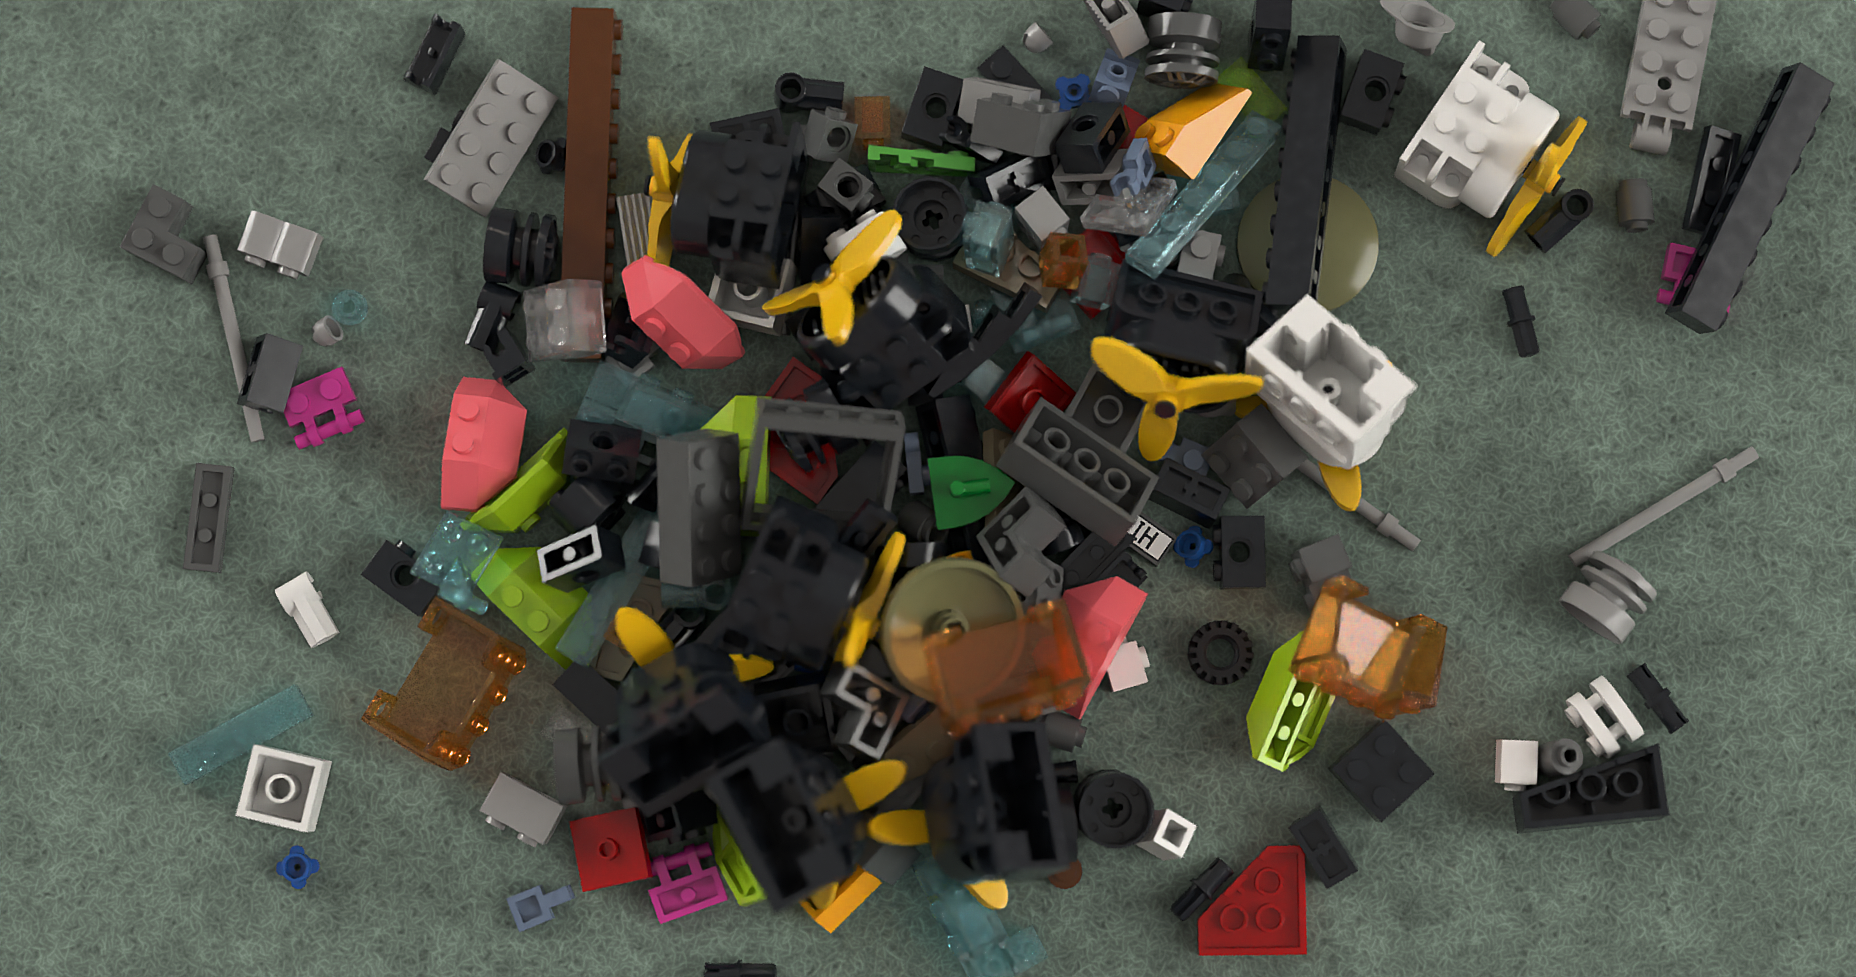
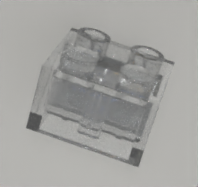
(565, 320)

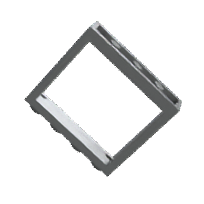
(827, 420)

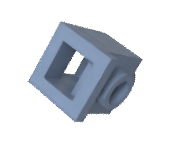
(1114, 78)

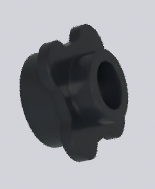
(551, 155)

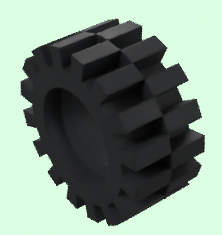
(1242, 652)

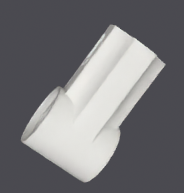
(306, 607)

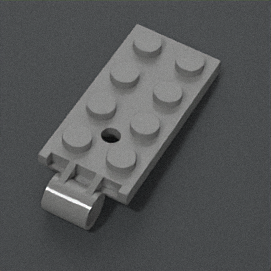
(1669, 46)

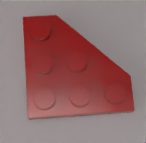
(819, 481)
(1260, 909)

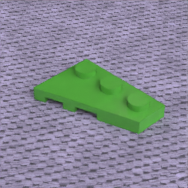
(919, 162)

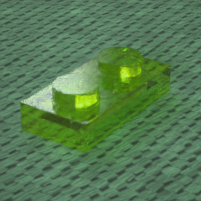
(1262, 98)

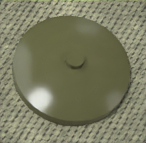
(1348, 249)
(935, 599)

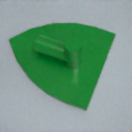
(965, 489)

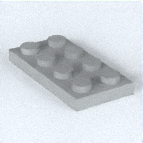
(491, 138)

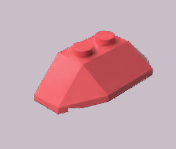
(680, 316)
(481, 444)
(1101, 620)

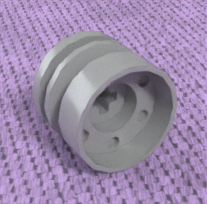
(1611, 591)

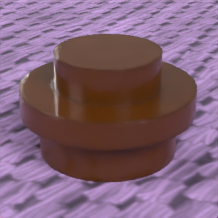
(1067, 878)

